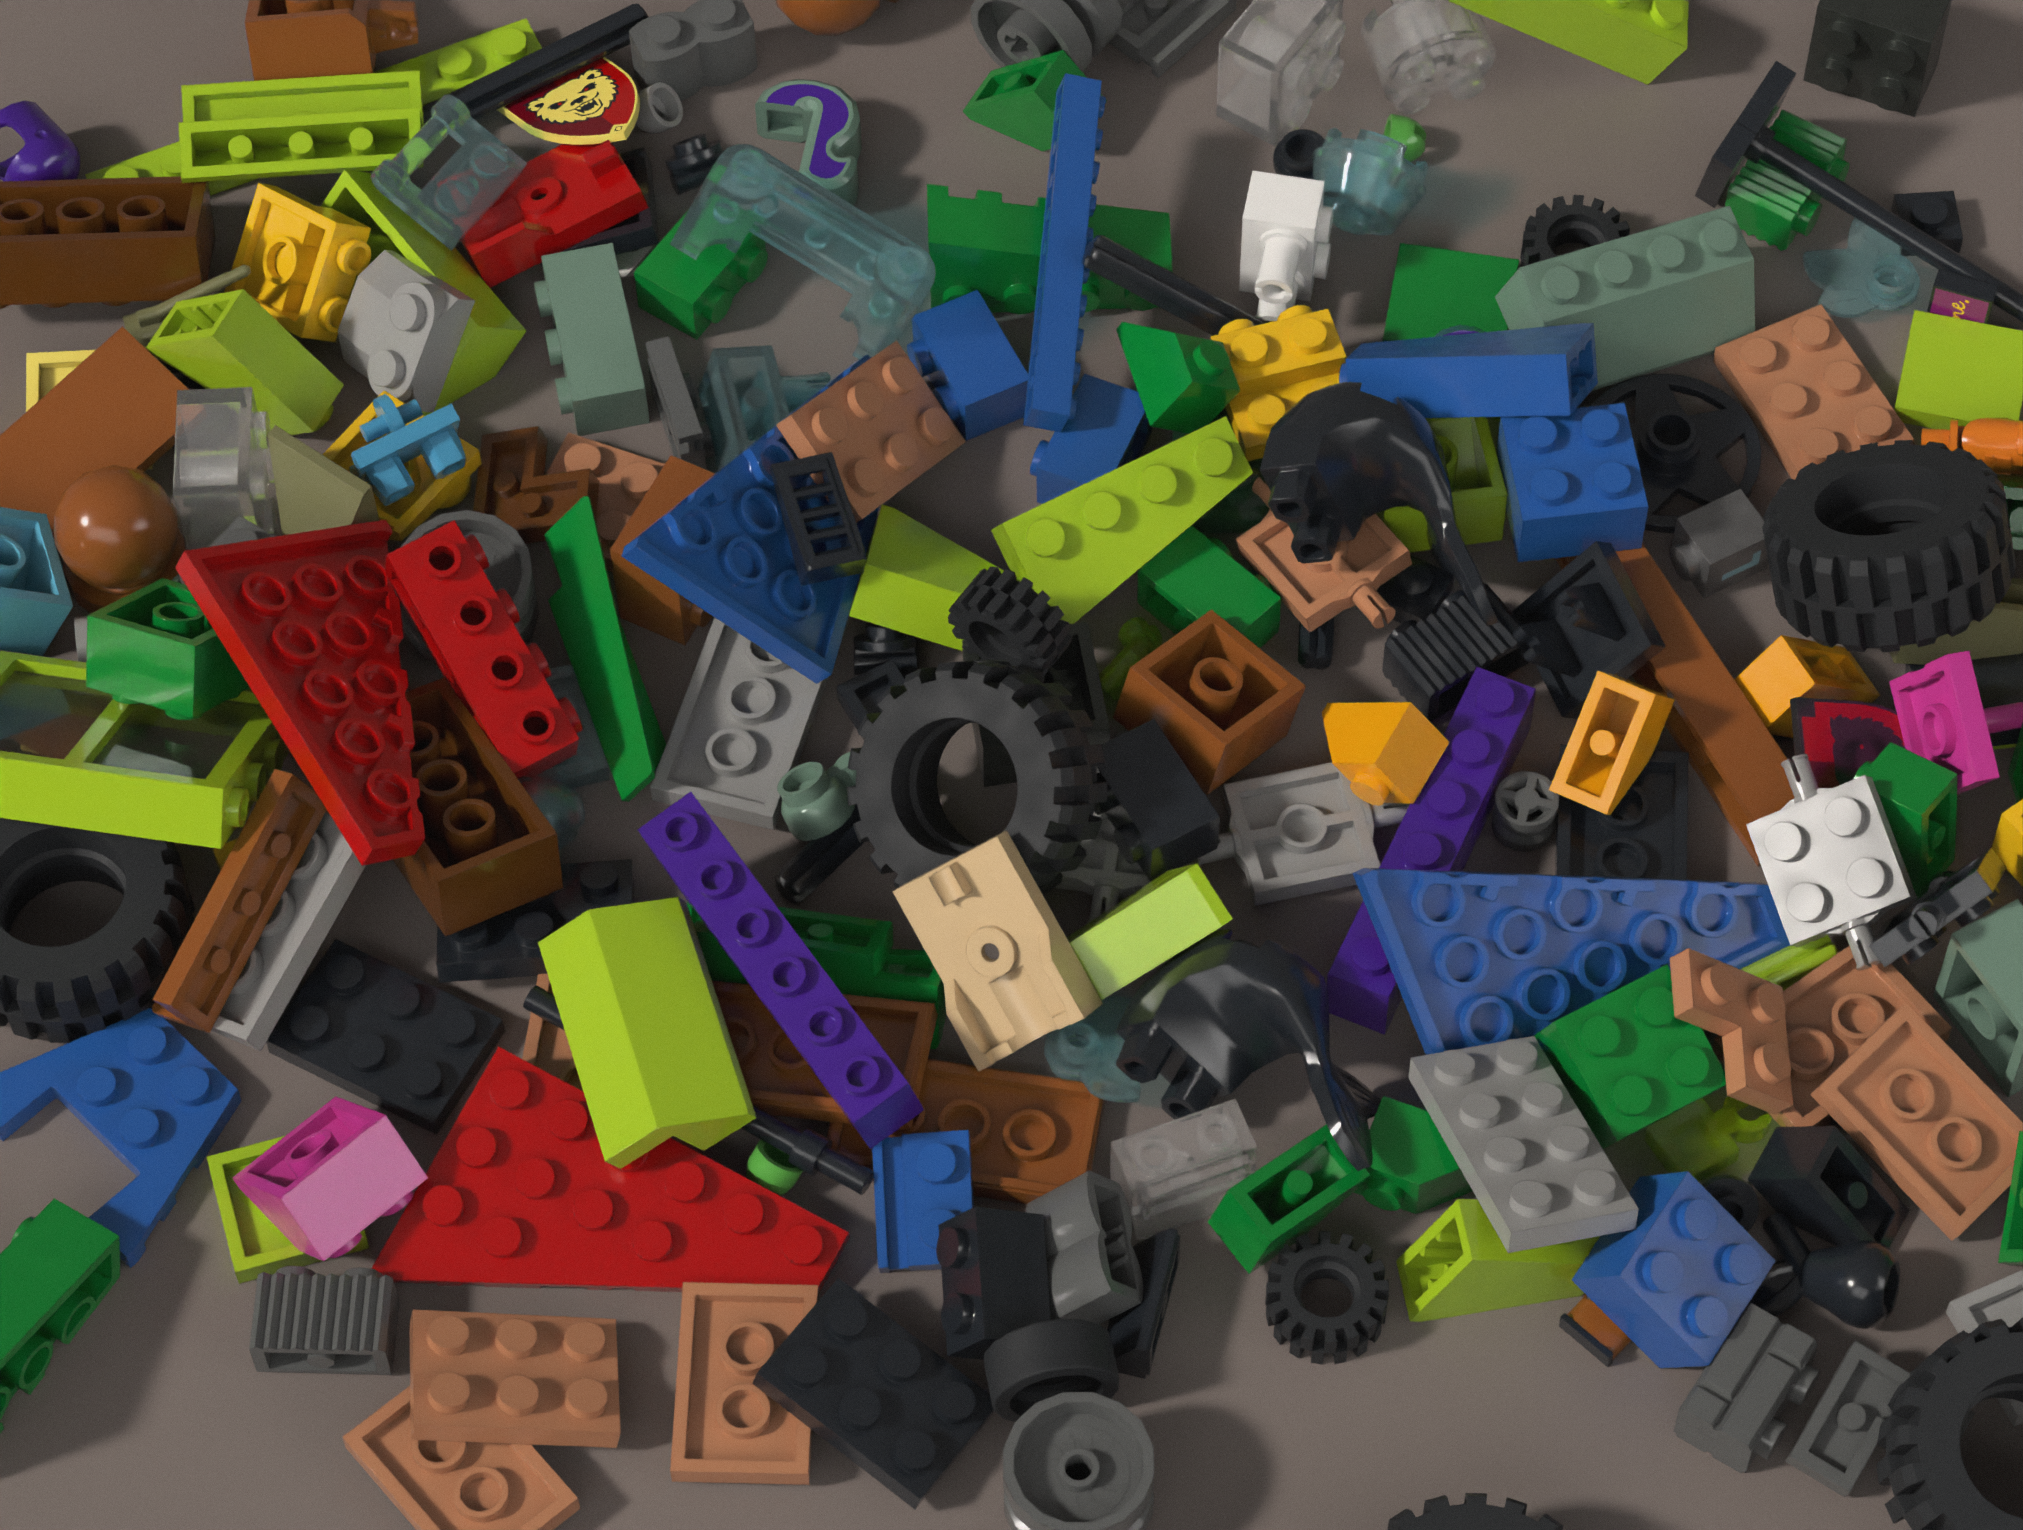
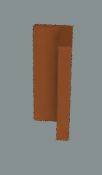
(240, 903)

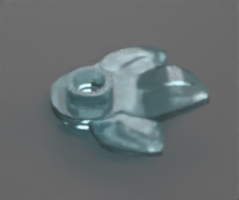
(1856, 275)
(1090, 1052)

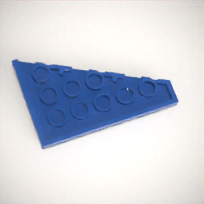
(735, 561)
(1516, 951)

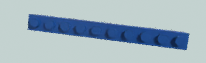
(1062, 249)

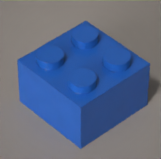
(1571, 482)
(1678, 1275)

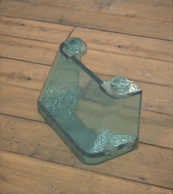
(820, 230)

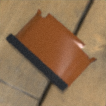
(1594, 1331)

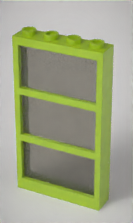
(127, 767)

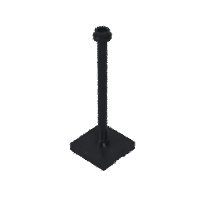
(1755, 141)

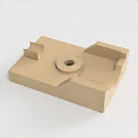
(1034, 981)

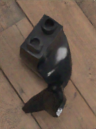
(1355, 455)
(1230, 1011)

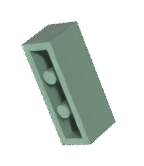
(592, 340)

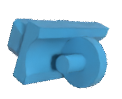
(384, 459)

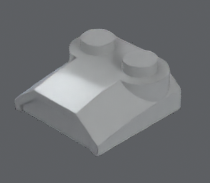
(403, 329)

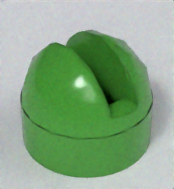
(1408, 133)
(772, 1169)

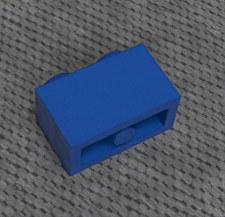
(969, 364)
(1103, 436)

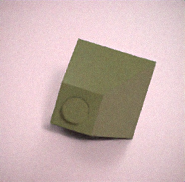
(315, 490)

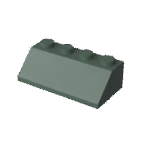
(1649, 294)

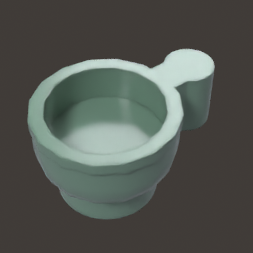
(816, 799)

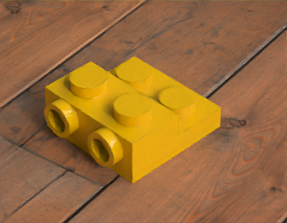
(300, 261)
(1277, 368)

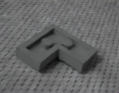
(1848, 1419)

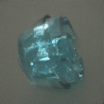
(1368, 181)

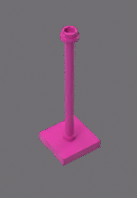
(1946, 719)

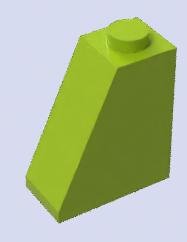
(237, 344)
(913, 578)
(1148, 928)
(1466, 1269)

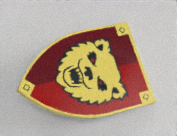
(580, 107)

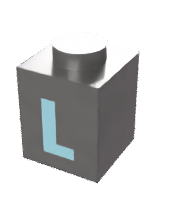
(1719, 544)

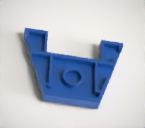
(143, 1099)

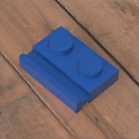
(916, 1188)

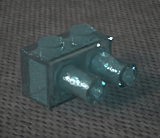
(748, 397)

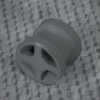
(1524, 795)

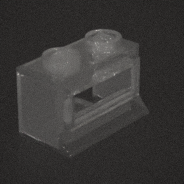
(1182, 1167)

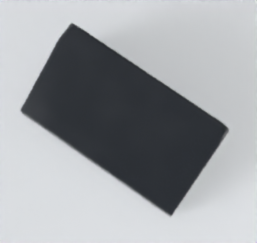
(1138, 1330)

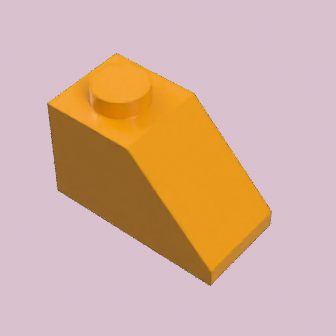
(1803, 670)
(1611, 742)
(1383, 748)

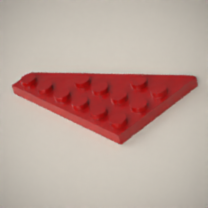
(320, 651)
(533, 1204)

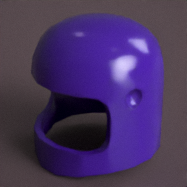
(47, 148)

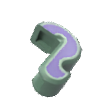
(826, 121)

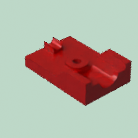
(585, 195)

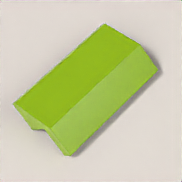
(297, 125)
(645, 1028)

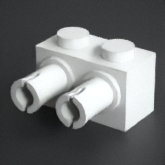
(1283, 241)

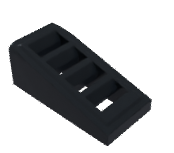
(827, 564)

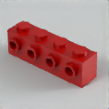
(481, 650)

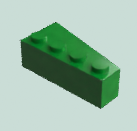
(998, 249)
(48, 1289)

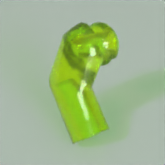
(1139, 642)

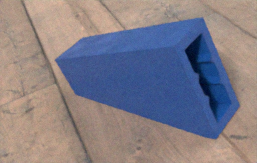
(1482, 373)

